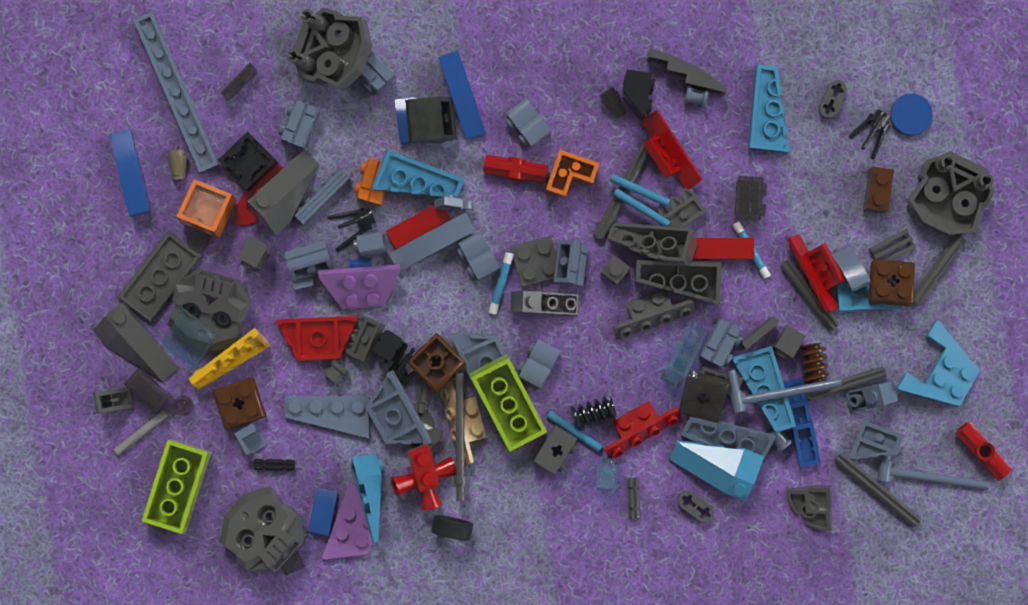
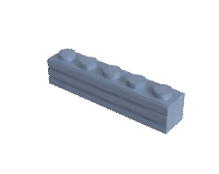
(321, 196)

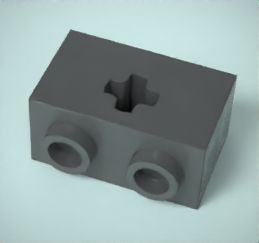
(545, 455)

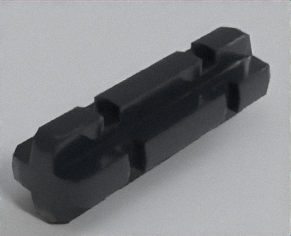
(274, 464)

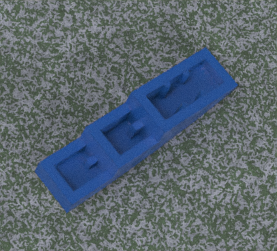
(462, 95)
(130, 173)
(804, 433)

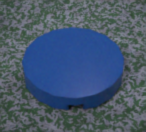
(911, 114)

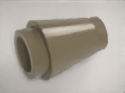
(177, 163)

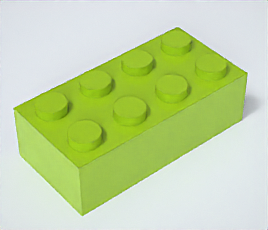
(507, 402)
(176, 486)

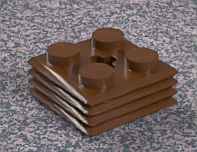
(901, 272)
(436, 349)
(227, 397)

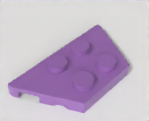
(361, 285)
(350, 531)

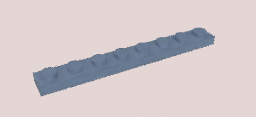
(176, 92)

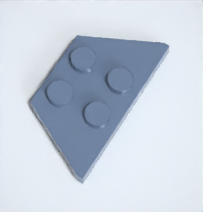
(477, 351)
(395, 414)

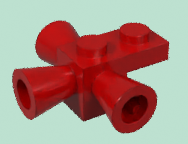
(424, 476)

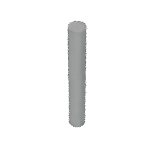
(140, 432)

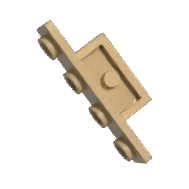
(473, 422)

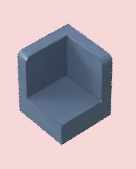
(250, 439)

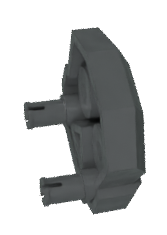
(320, 45)
(944, 210)
(230, 301)
(250, 520)

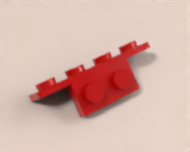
(668, 151)
(820, 270)
(639, 426)

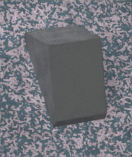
(113, 400)

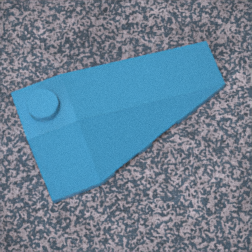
(724, 468)
(367, 477)

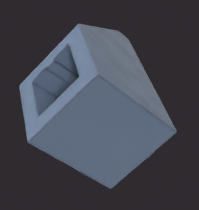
(871, 396)

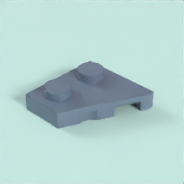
(876, 442)

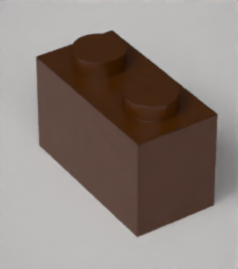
(878, 189)

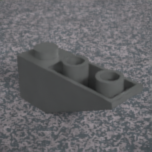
(544, 303)

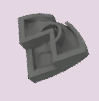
(813, 504)

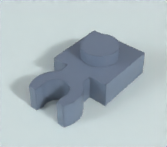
(450, 203)

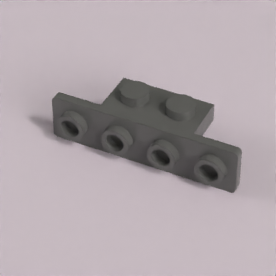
(651, 312)

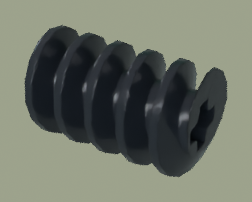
(594, 413)

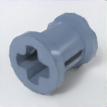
(696, 96)
(781, 440)

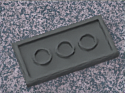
(158, 276)

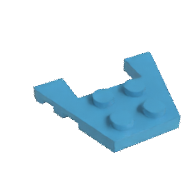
(950, 375)

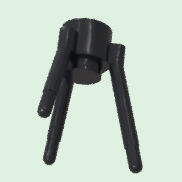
(879, 122)
(363, 218)
(399, 369)

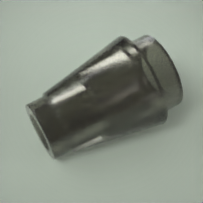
(613, 102)
(188, 405)

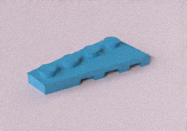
(767, 123)
(408, 175)
(763, 375)

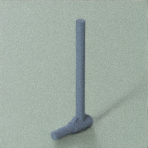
(740, 401)
(888, 471)

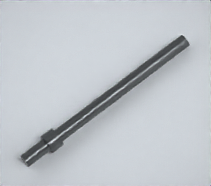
(460, 478)

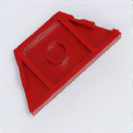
(317, 337)

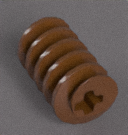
(814, 363)

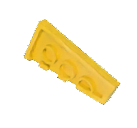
(235, 355)

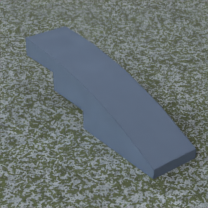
(432, 242)

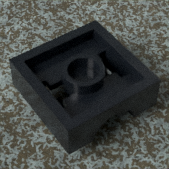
(250, 163)

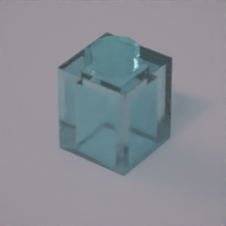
(606, 474)

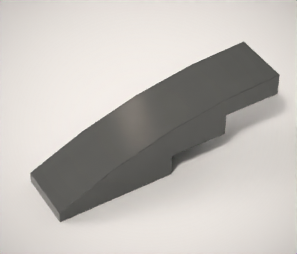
(693, 75)

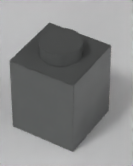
(615, 270)
(788, 342)

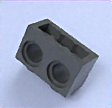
(254, 254)

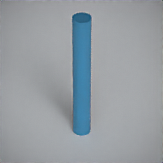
(639, 190)
(641, 208)
(574, 431)

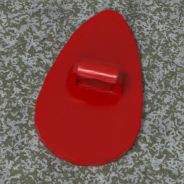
(242, 214)

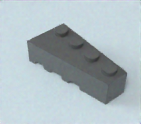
(692, 279)

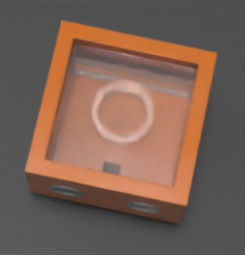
(206, 209)

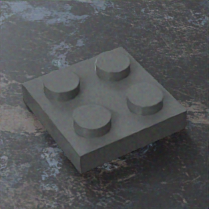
(535, 260)

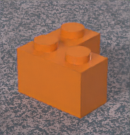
(569, 167)

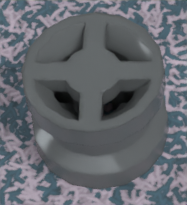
(336, 372)

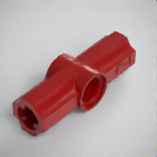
(515, 168)
(974, 441)

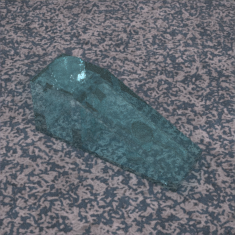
(684, 354)

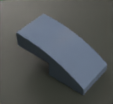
(852, 269)

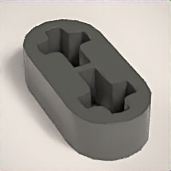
(837, 101)
(698, 502)

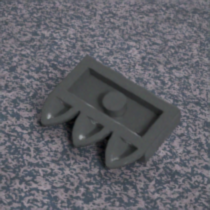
(682, 212)
(364, 339)

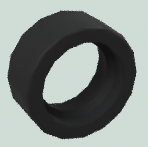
(452, 527)

